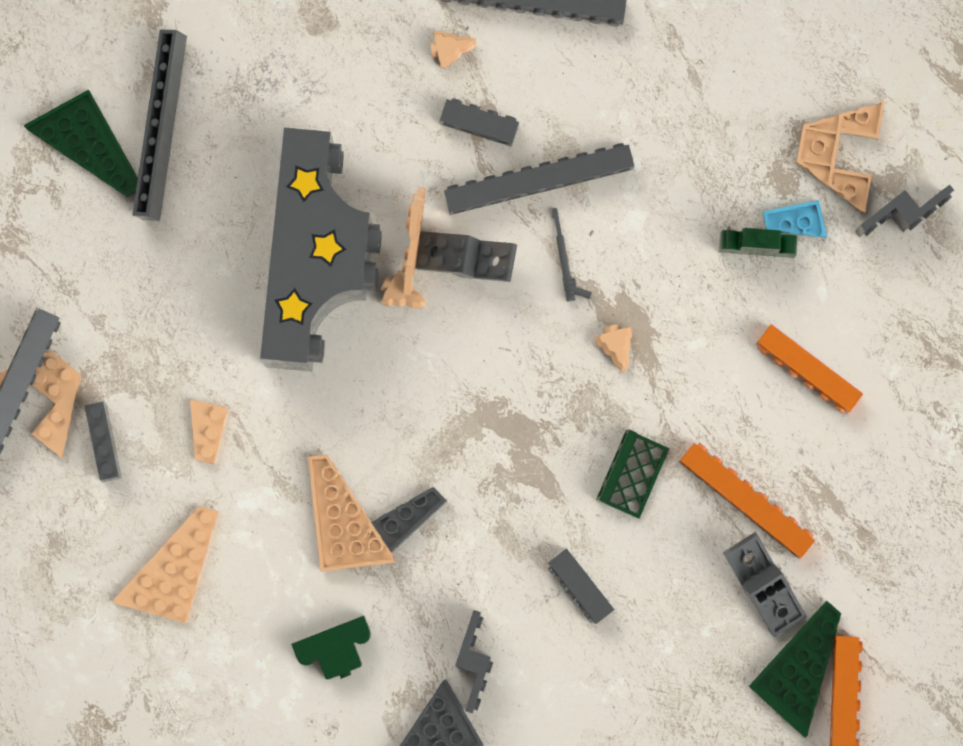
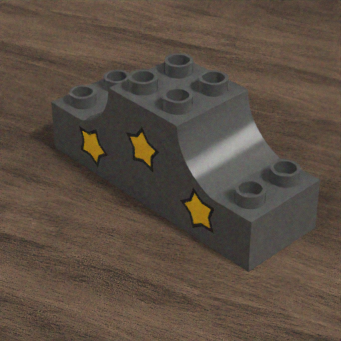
(315, 253)

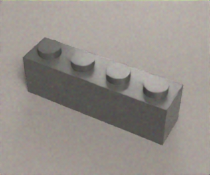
(479, 122)
(103, 441)
(581, 586)

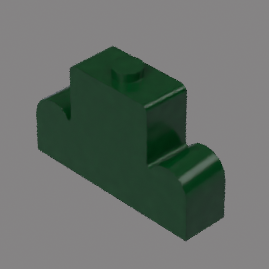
(758, 242)
(335, 648)

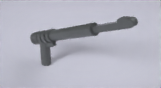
(568, 282)

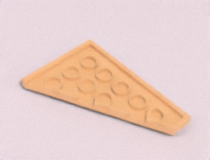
(342, 527)
(172, 574)

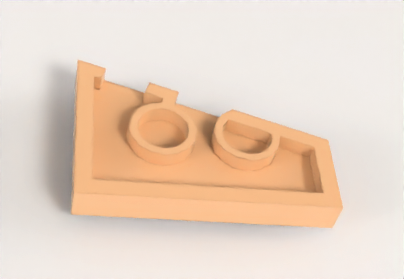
(207, 429)

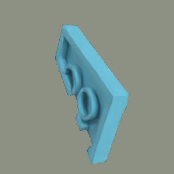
(797, 219)

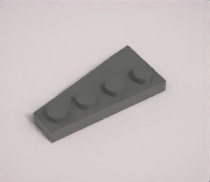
(408, 517)

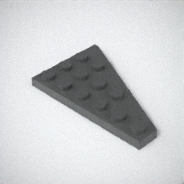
(443, 723)

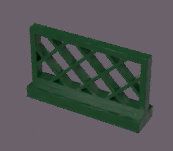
(617, 467)

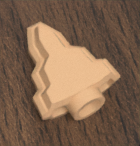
(450, 47)
(393, 293)
(615, 344)

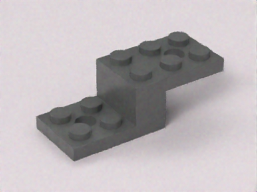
(905, 211)
(466, 256)
(764, 584)
(474, 661)

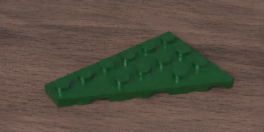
(86, 138)
(796, 673)

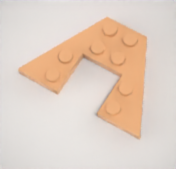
(820, 145)
(414, 225)
(60, 385)

